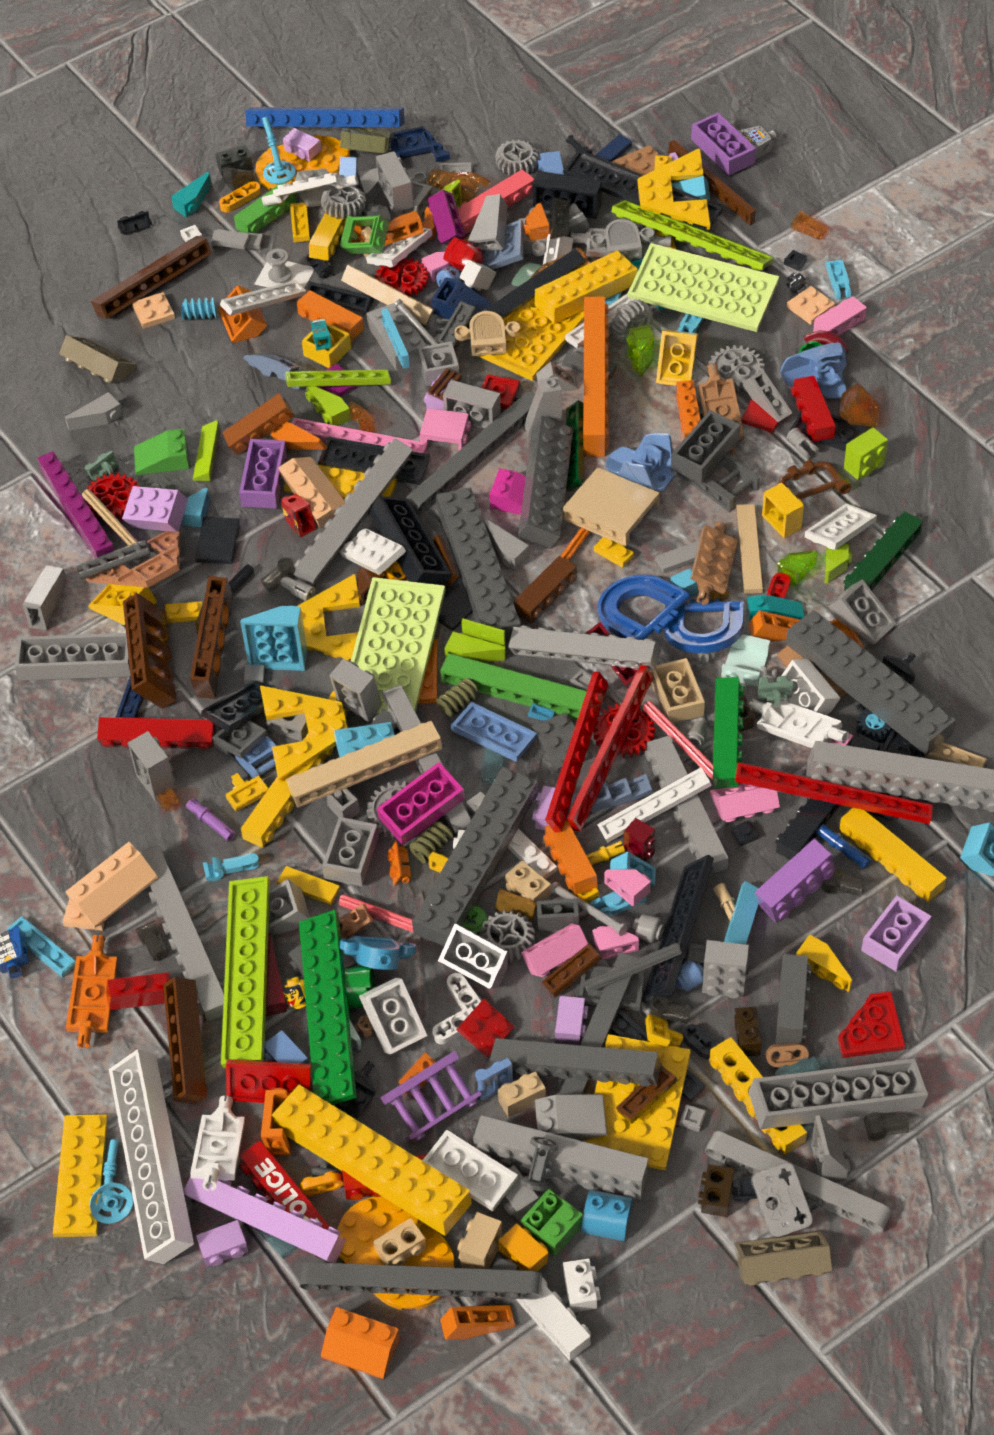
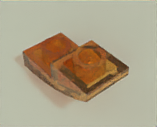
(360, 415)

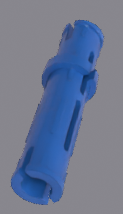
(836, 841)

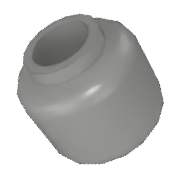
(648, 928)

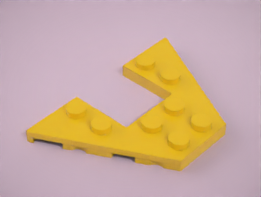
(657, 194)
(338, 597)
(321, 717)

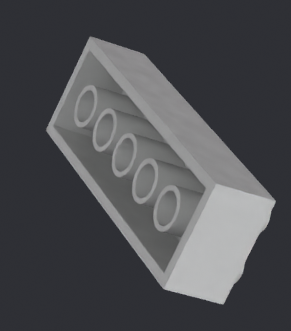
(72, 656)

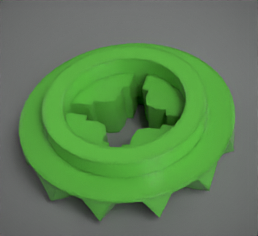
(479, 916)

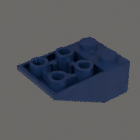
(451, 293)

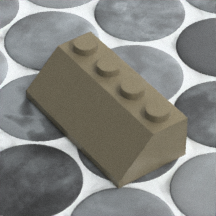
(96, 359)
(783, 1257)

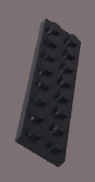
(679, 927)

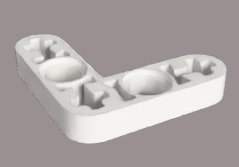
(467, 1008)

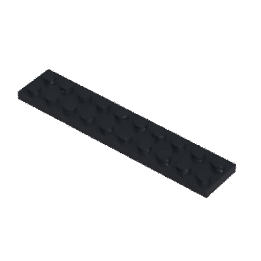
(623, 182)

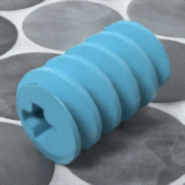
(199, 308)

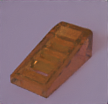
(804, 224)

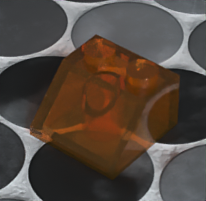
(859, 407)

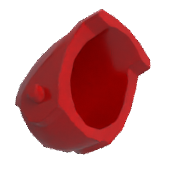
(461, 251)

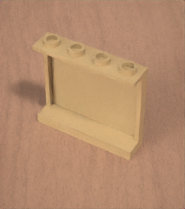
(610, 505)

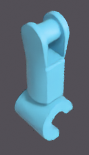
(230, 865)

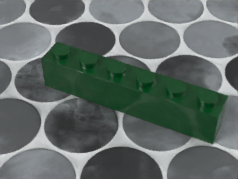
(885, 551)

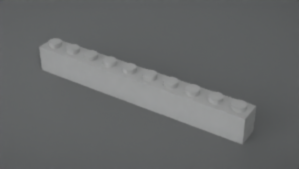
(352, 512)
(183, 936)

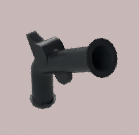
(570, 139)

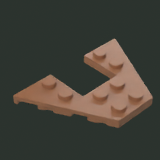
(151, 571)

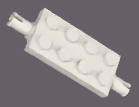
(280, 195)
(798, 723)
(218, 1145)

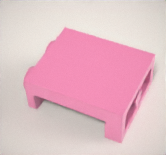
(445, 427)

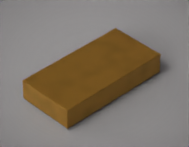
(509, 901)

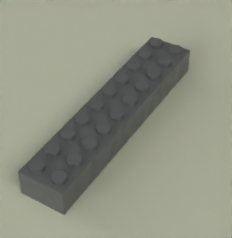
(476, 560)
(870, 682)
(475, 856)

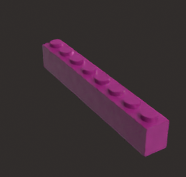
(74, 505)

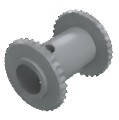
(277, 259)

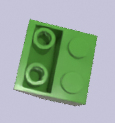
(552, 1221)

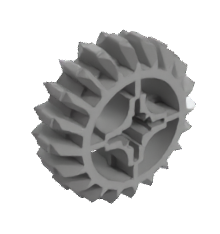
(516, 157)
(343, 202)
(629, 316)
(504, 928)

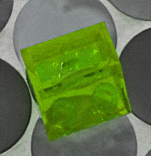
(640, 348)

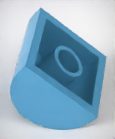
(606, 1215)

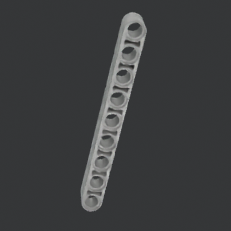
(406, 719)
(815, 1188)

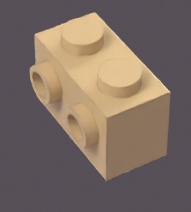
(527, 883)
(521, 1094)

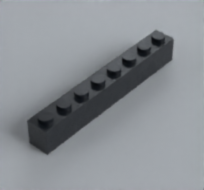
(812, 815)

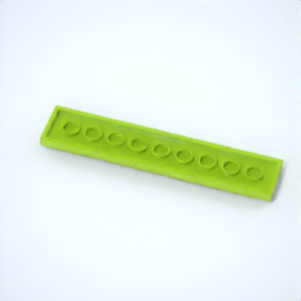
(697, 237)
(246, 970)

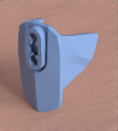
(822, 364)
(648, 464)

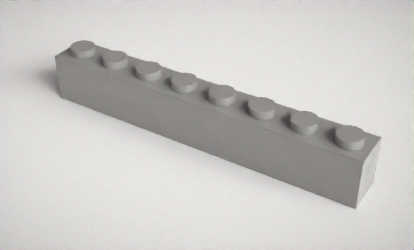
(584, 647)
(690, 813)

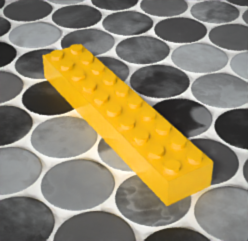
(372, 1160)

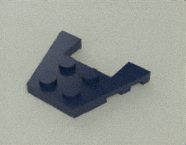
(415, 142)

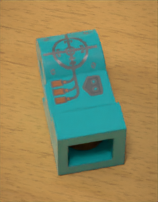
(320, 332)

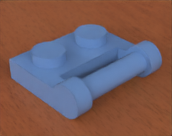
(255, 756)
(498, 1074)

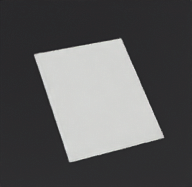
(299, 272)

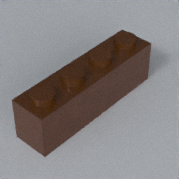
(545, 589)

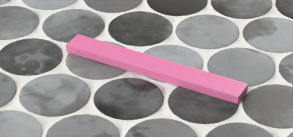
(324, 430)

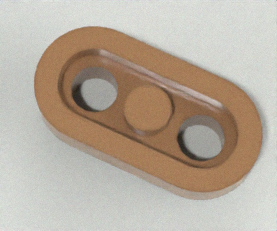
(786, 1054)

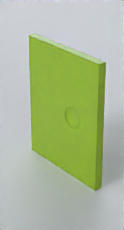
(483, 632)

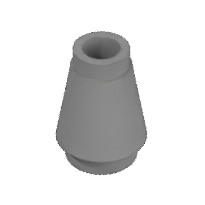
(697, 733)

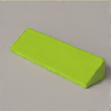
(206, 452)

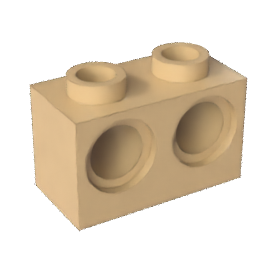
(396, 1240)

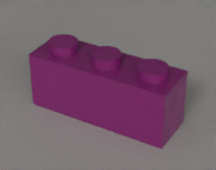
(446, 217)

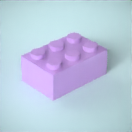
(155, 509)
(896, 933)

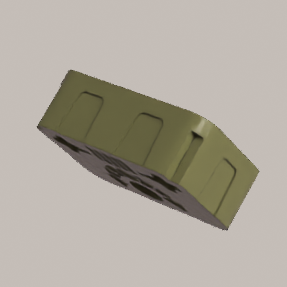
(366, 139)

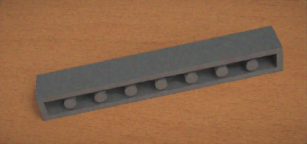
(579, 1061)

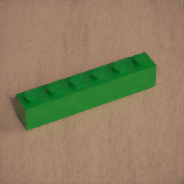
(727, 731)

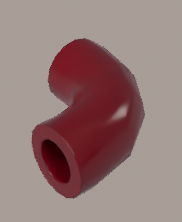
(824, 338)

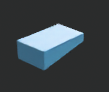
(540, 712)

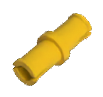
(605, 853)

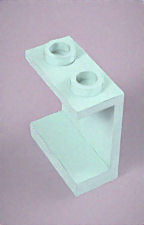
(746, 659)

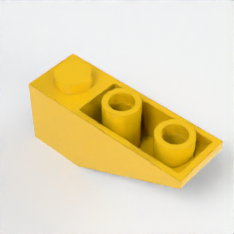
(825, 963)

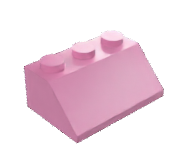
(743, 801)

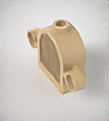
(487, 333)

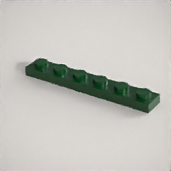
(575, 419)

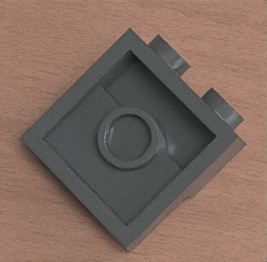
(239, 740)

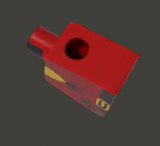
(298, 509)

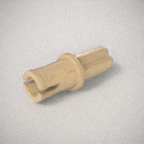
(725, 899)

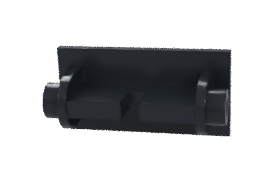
(141, 219)
(322, 268)
(744, 1190)

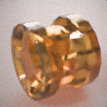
(167, 799)

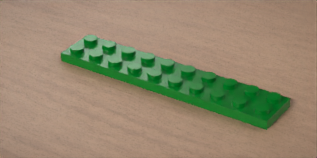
(327, 1008)

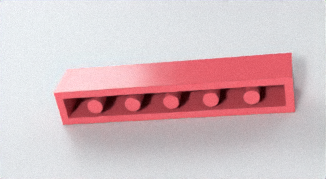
(511, 189)

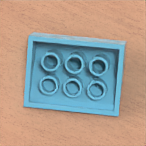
(276, 639)

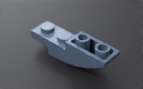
(272, 365)

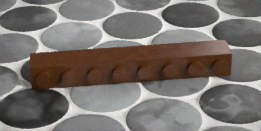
(151, 277)

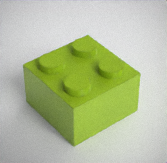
(865, 453)

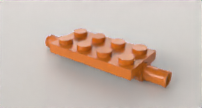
(88, 998)

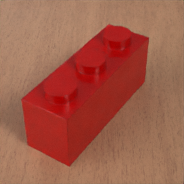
(136, 991)

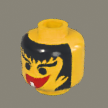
(295, 993)

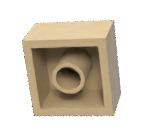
(481, 1242)

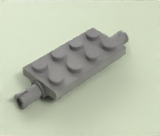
(601, 252)

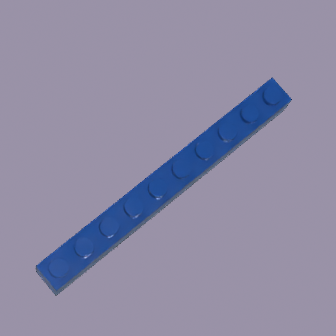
(326, 116)

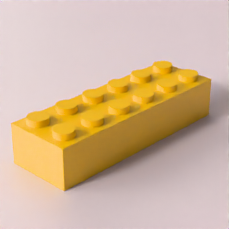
(597, 279)

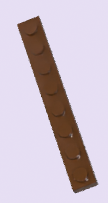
(720, 189)

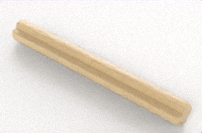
(109, 518)

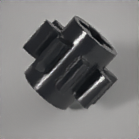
(796, 283)

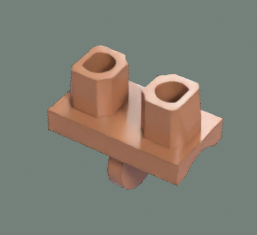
(355, 921)

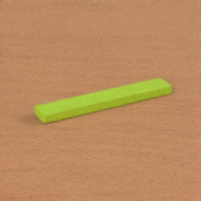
(337, 378)

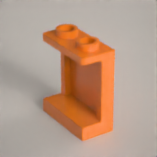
(274, 1139)

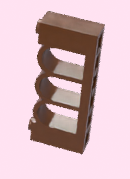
(211, 637)
(148, 650)

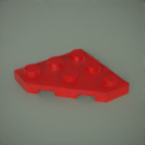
(872, 1028)

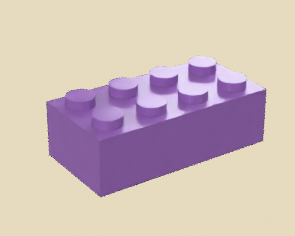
(723, 143)
(261, 475)
(795, 881)

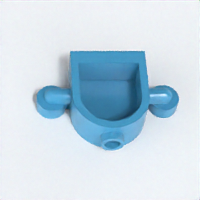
(377, 952)

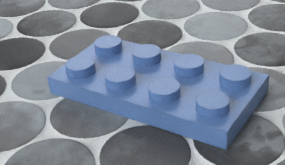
(494, 731)

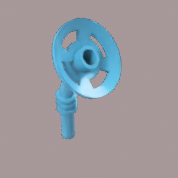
(278, 165)
(110, 1197)

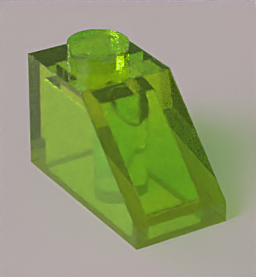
(797, 565)

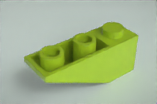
(329, 405)
(474, 648)

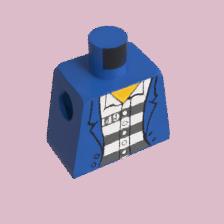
(13, 951)

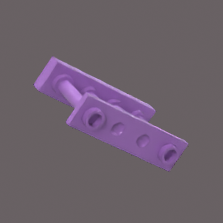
(412, 1086)

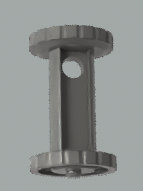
(539, 1164)

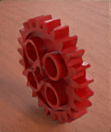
(413, 277)
(113, 493)
(642, 730)

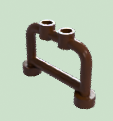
(842, 485)

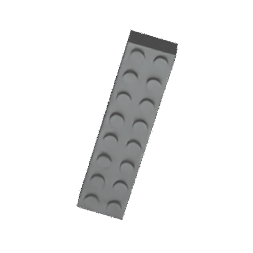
(837, 1093)
(572, 1163)

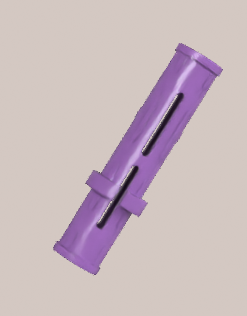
(204, 814)

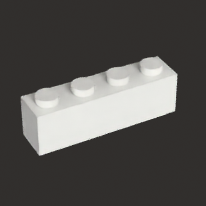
(557, 1322)

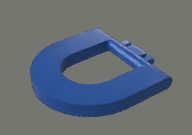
(635, 585)
(720, 639)

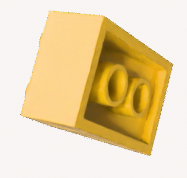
(676, 357)
(111, 600)

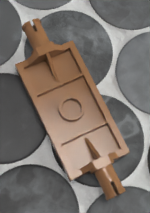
(720, 397)
(713, 561)

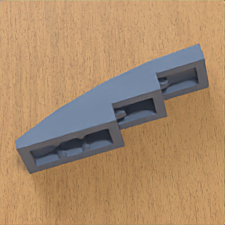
(621, 792)

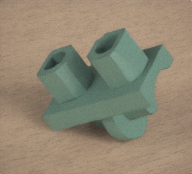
(104, 465)
(774, 691)

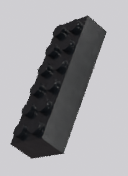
(402, 525)

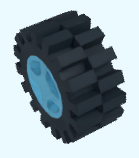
(866, 724)

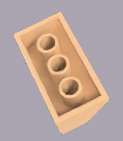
(312, 485)
(111, 884)

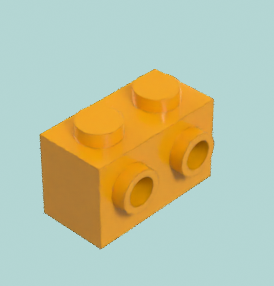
(523, 1249)

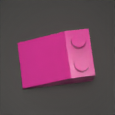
(507, 491)

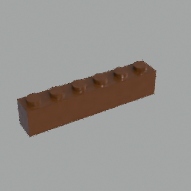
(185, 1040)

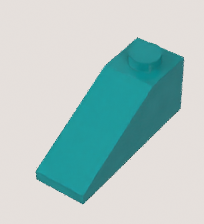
(191, 196)
(774, 605)

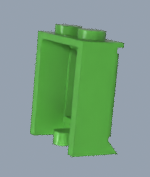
(377, 236)

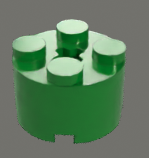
(357, 982)

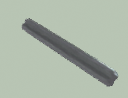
(632, 967)

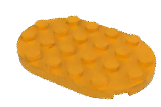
(327, 159)
(376, 1217)

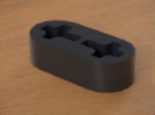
(697, 1043)

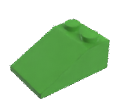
(162, 453)

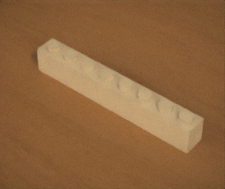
(364, 763)

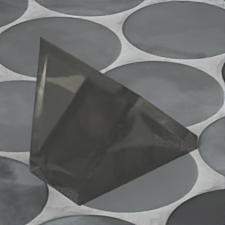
(237, 178)

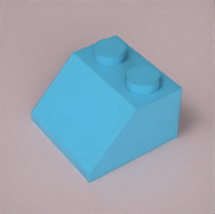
(979, 849)

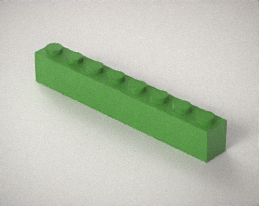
(513, 685)

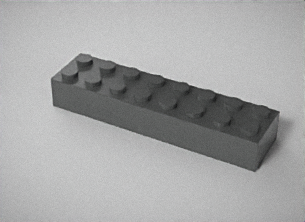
(545, 482)

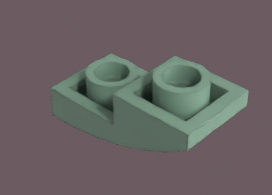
(525, 273)

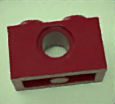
(640, 839)

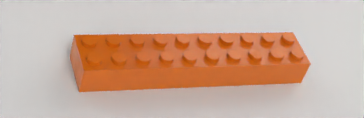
(595, 375)

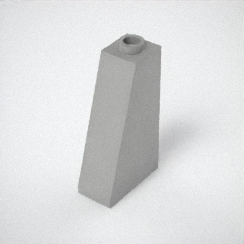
(490, 225)
(545, 403)
(44, 596)

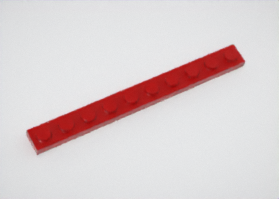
(610, 748)
(576, 752)
(833, 793)

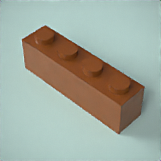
(258, 423)

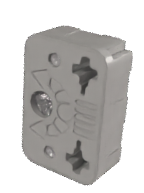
(788, 1198)

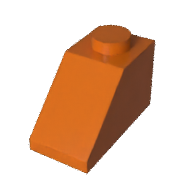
(536, 224)

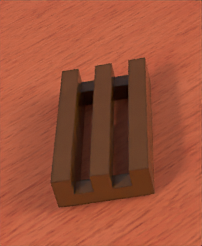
(441, 383)

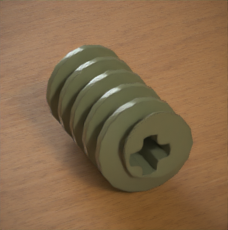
(456, 696)
(429, 840)

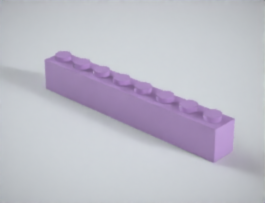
(269, 1218)

